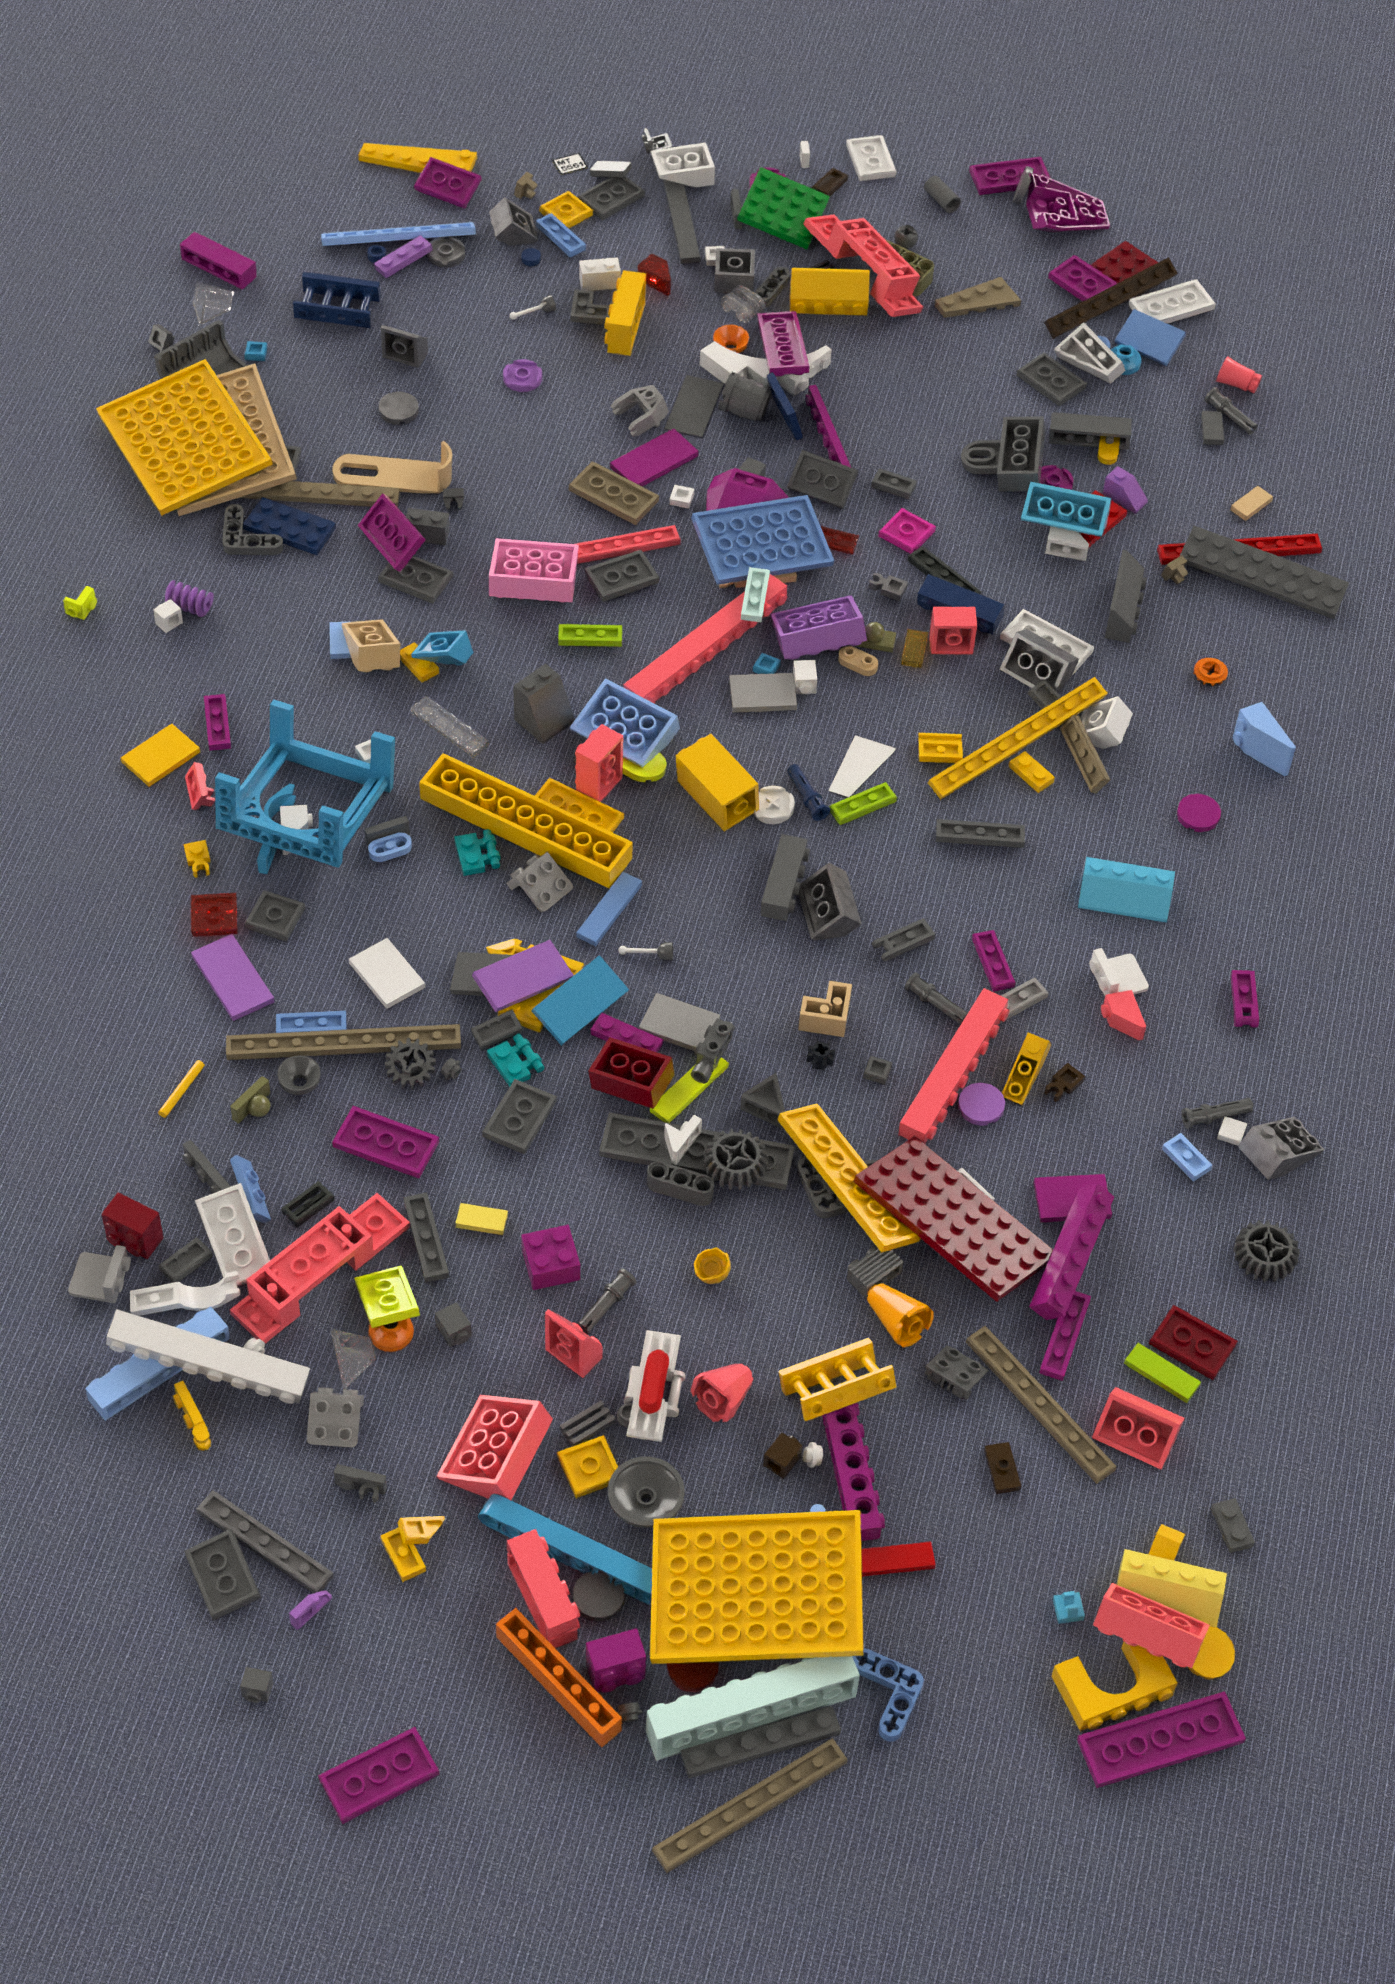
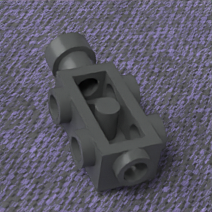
(711, 1050)

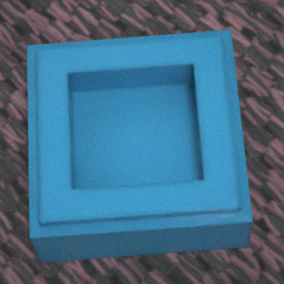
(256, 351)
(766, 664)

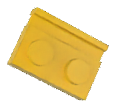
(940, 747)

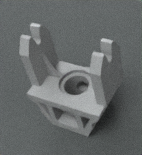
(649, 401)

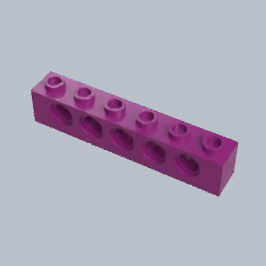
(848, 1477)

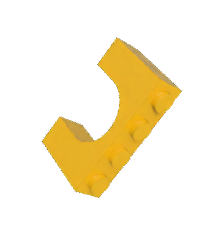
(1093, 1706)

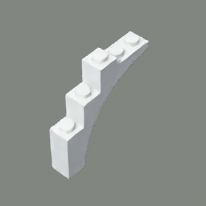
(722, 362)

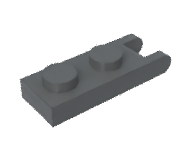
(904, 939)

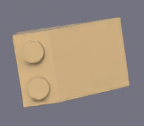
(372, 645)

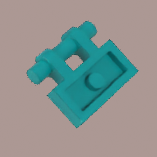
(470, 854)
(509, 1064)

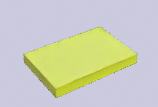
(386, 1296)

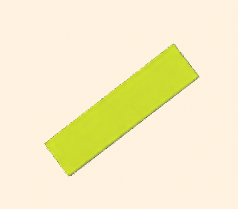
(683, 1093)

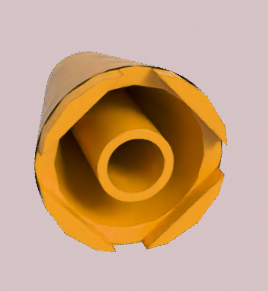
(900, 1314)

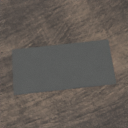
(694, 406)

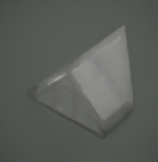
(211, 302)
(352, 1353)

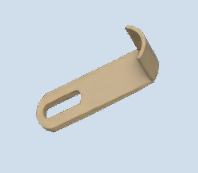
(406, 474)

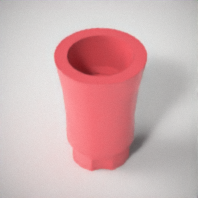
(1238, 376)

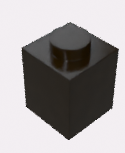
(782, 1455)

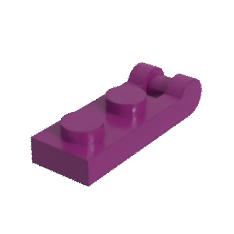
(1244, 998)

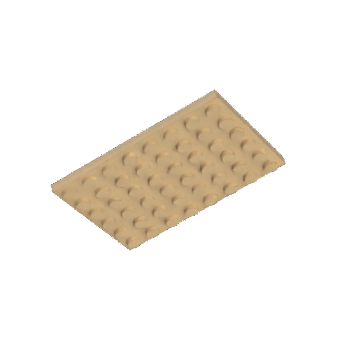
(252, 401)

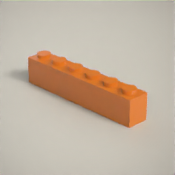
(559, 1677)

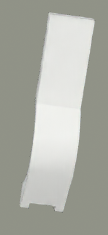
(178, 1296)

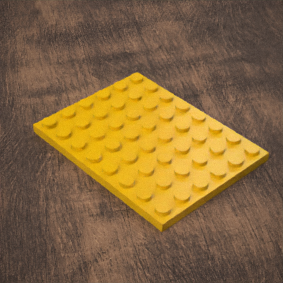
(184, 437)
(757, 1587)

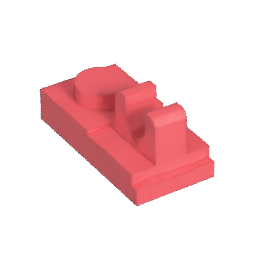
(197, 789)

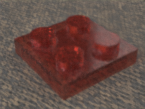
(214, 914)

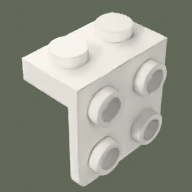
(1117, 973)

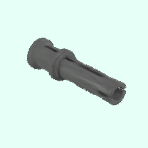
(1225, 406)
(928, 993)
(1206, 1113)
(612, 1293)

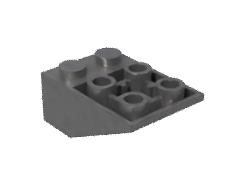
(1279, 1147)

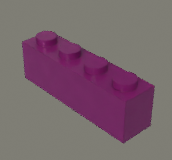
(218, 260)

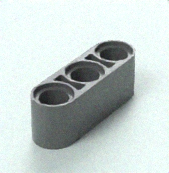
(688, 1191)

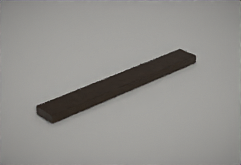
(1110, 298)

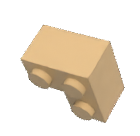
(829, 1014)

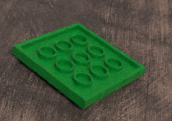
(781, 207)

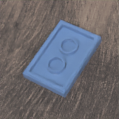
(1150, 337)

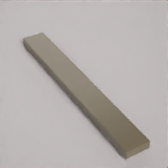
(1041, 1404)
(749, 1805)

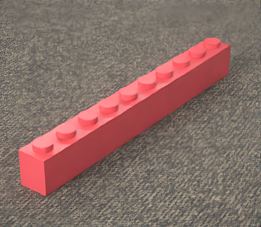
(701, 645)

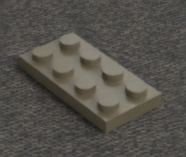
(613, 493)

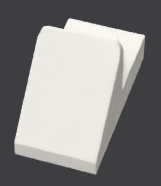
(680, 1140)

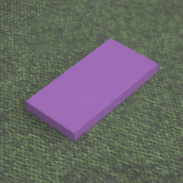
(522, 975)
(232, 977)

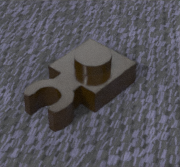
(1066, 1080)

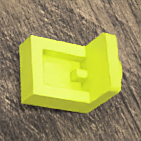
(83, 605)

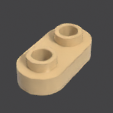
(856, 660)

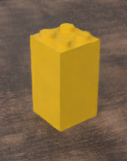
(717, 782)

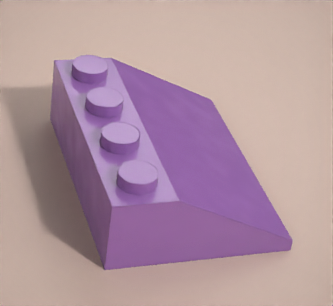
(819, 627)

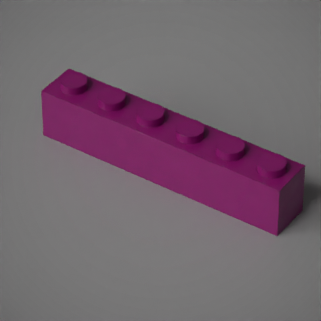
(1071, 1252)

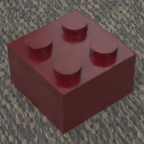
(132, 1226)

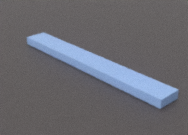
(393, 234)

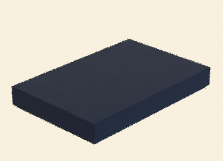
(784, 406)

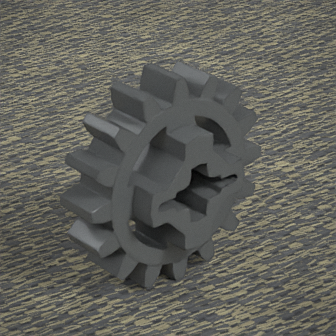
(402, 1059)

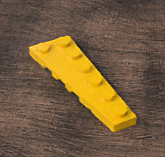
(414, 158)

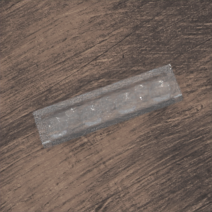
(449, 726)

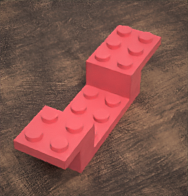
(858, 238)
(312, 1258)

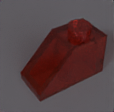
(656, 273)

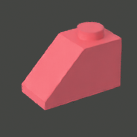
(1124, 1014)

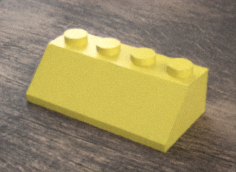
(1174, 1584)

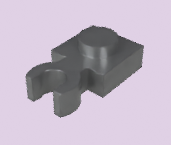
(890, 587)

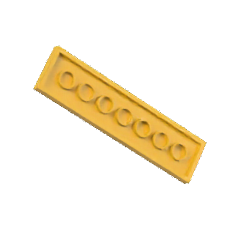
(838, 1165)

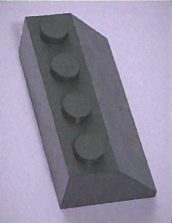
(1125, 599)

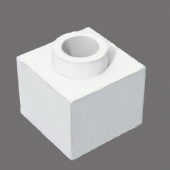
(168, 616)

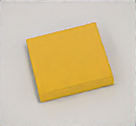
(567, 209)
(588, 1466)

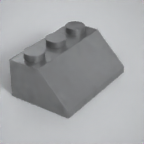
(1035, 659)
(829, 903)

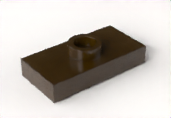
(1002, 1468)

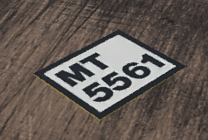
(570, 163)

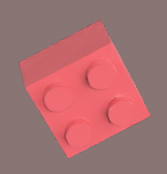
(953, 630)

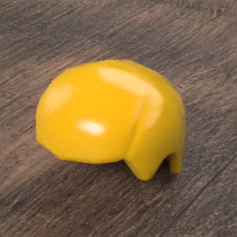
(712, 1266)

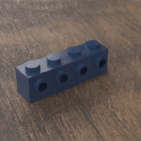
(941, 593)

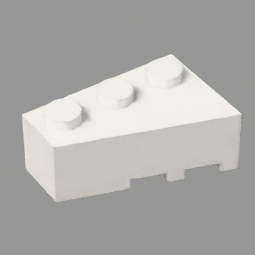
(1090, 354)

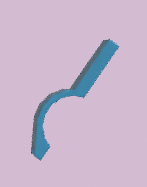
(281, 798)

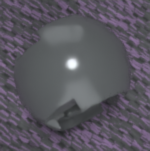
(906, 236)

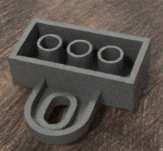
(1013, 458)

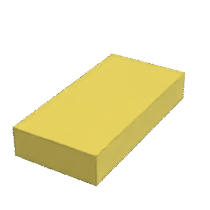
(481, 1219)

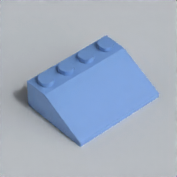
(642, 723)

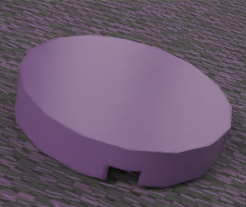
(522, 375)
(981, 1104)

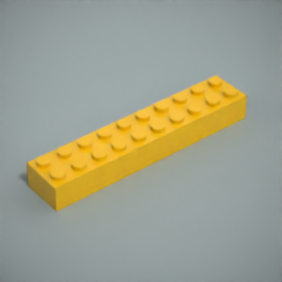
(526, 820)

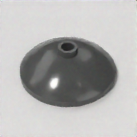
(645, 1479)

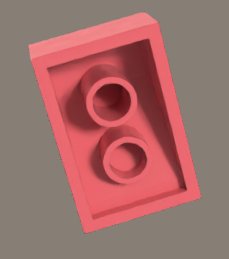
(570, 1344)

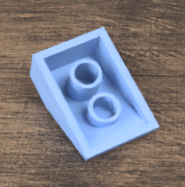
(1263, 738)

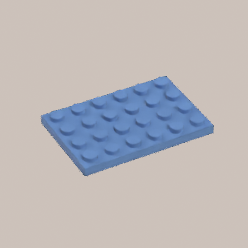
(762, 535)

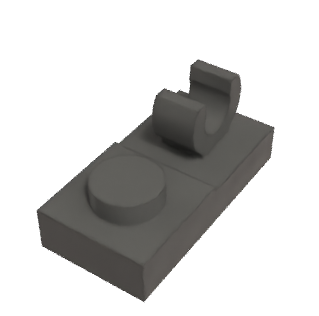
(361, 1480)

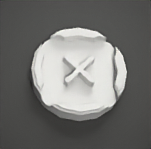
(774, 805)

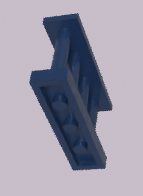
(337, 286)

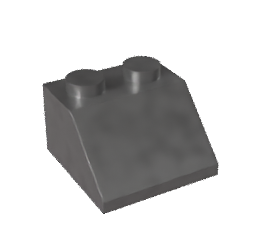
(512, 224)
(403, 346)

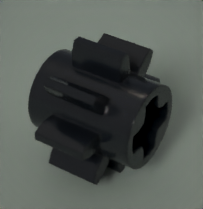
(820, 1055)

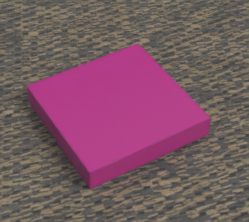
(907, 531)

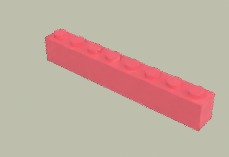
(954, 1066)

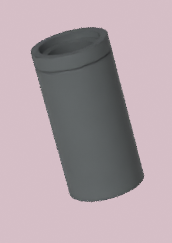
(942, 194)

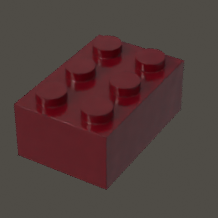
(631, 1072)

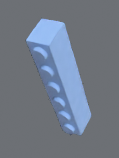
(138, 1376)

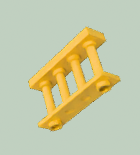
(832, 1365)

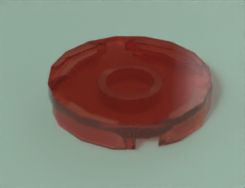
(693, 1675)

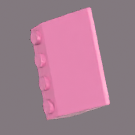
(533, 570)

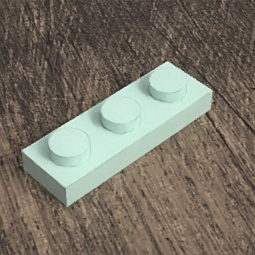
(755, 594)

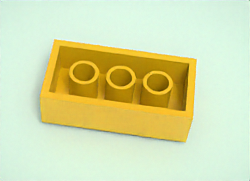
(625, 312)

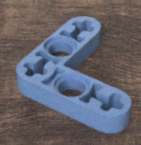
(901, 1690)

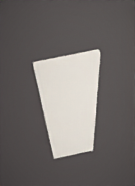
(859, 764)

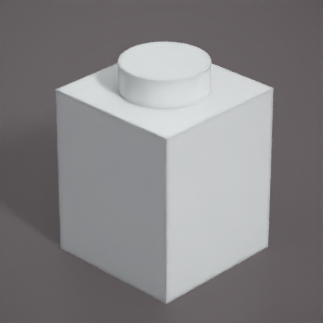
(805, 676)

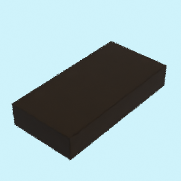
(830, 182)

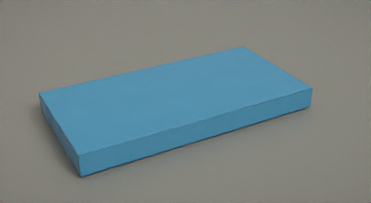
(580, 1000)

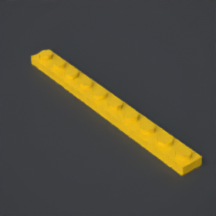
(1017, 738)

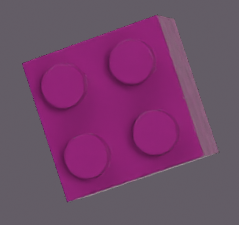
(550, 1257)
(616, 1661)

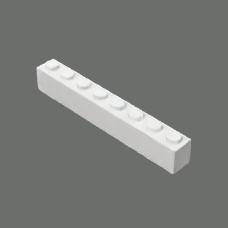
(207, 1356)

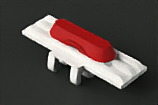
(648, 1385)

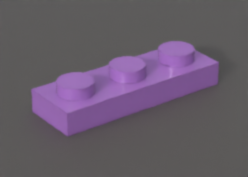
(403, 256)

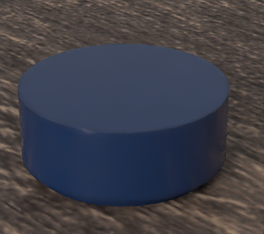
(376, 253)
(531, 257)

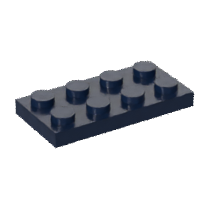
(293, 525)

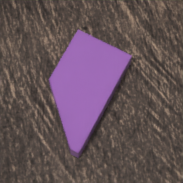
(308, 1608)

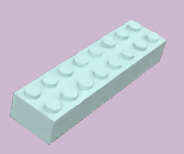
(750, 1703)

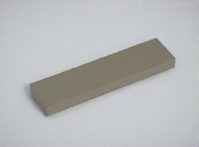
(1084, 754)

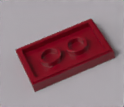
(1193, 1342)

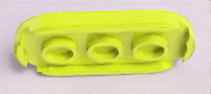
(651, 771)

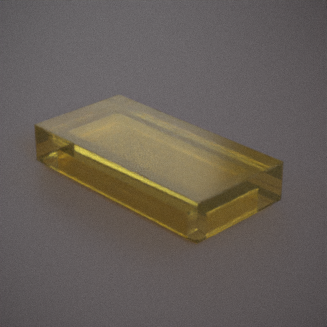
(914, 648)

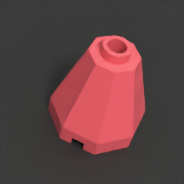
(722, 1391)

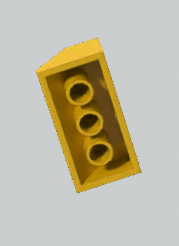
(829, 291)

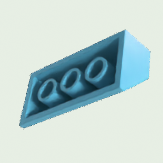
(1066, 509)
(1126, 889)

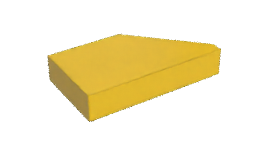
(419, 1529)

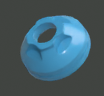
(1131, 362)

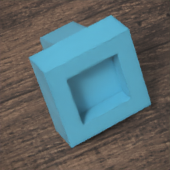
(1068, 1607)

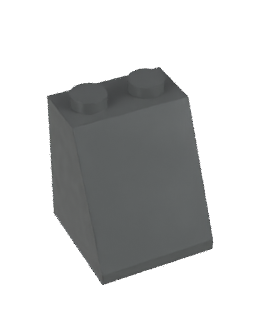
(542, 704)

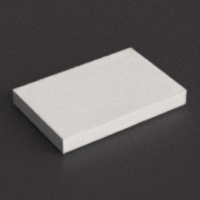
(871, 158)
(387, 973)

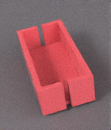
(542, 1588)

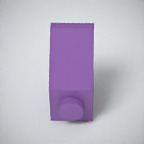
(1124, 490)

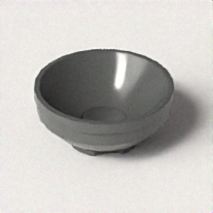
(295, 1068)

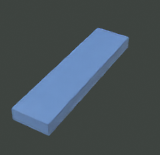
(609, 909)

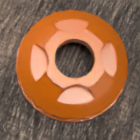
(732, 335)
(392, 1339)

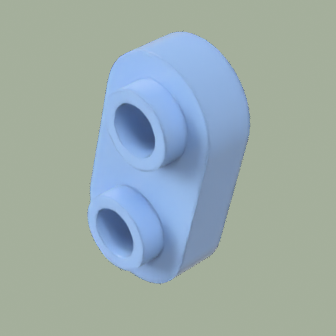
(388, 847)

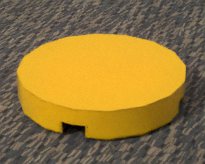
(1215, 1655)

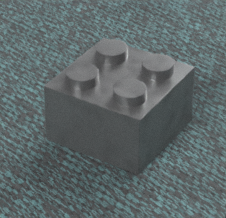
(734, 268)

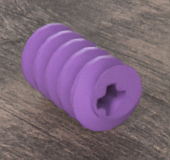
(189, 599)

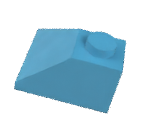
(445, 648)

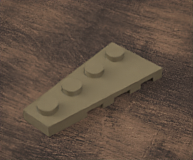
(978, 298)

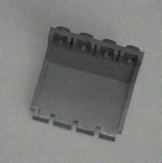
(204, 344)

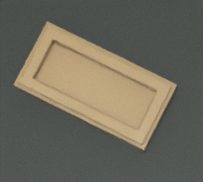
(1251, 503)

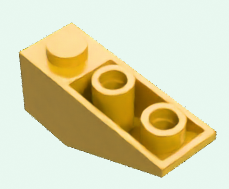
(1026, 1068)

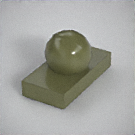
(878, 638)
(252, 1101)

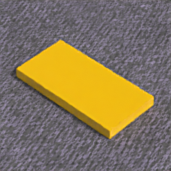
(580, 805)

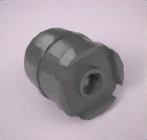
(745, 397)

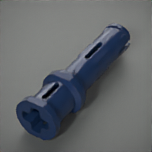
(811, 798)

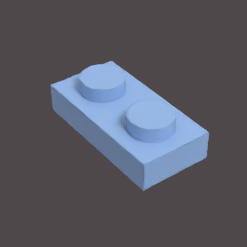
(1187, 1157)

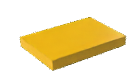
(160, 755)

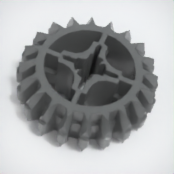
(739, 1166)
(1267, 1249)

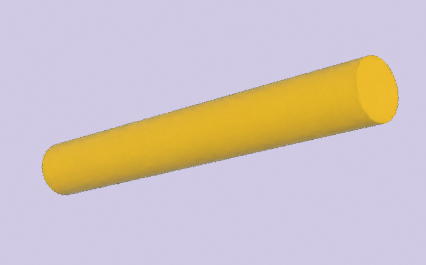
(181, 1088)

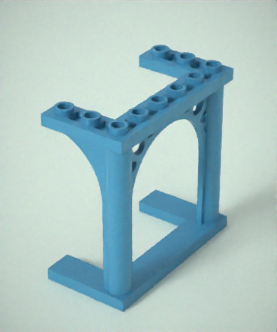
(335, 828)

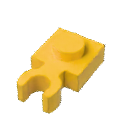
(197, 856)

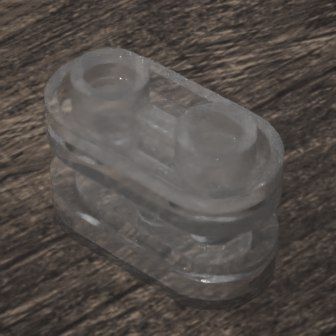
(742, 303)

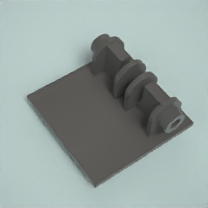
(956, 1369)

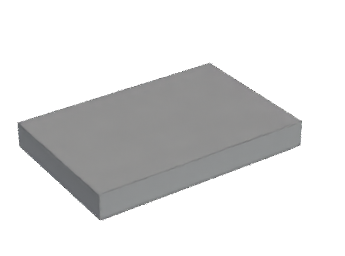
(762, 692)
(677, 1021)

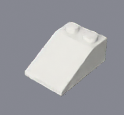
(685, 165)

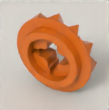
(1205, 665)

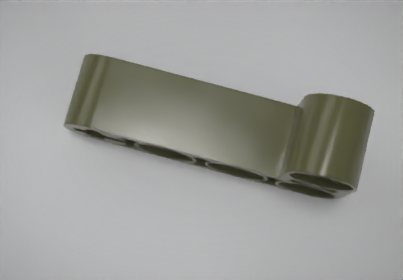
(920, 264)

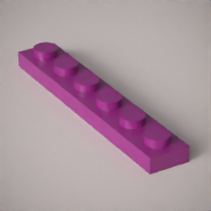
(825, 426)

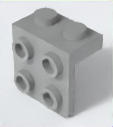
(541, 881)
(100, 1275)
(334, 1417)

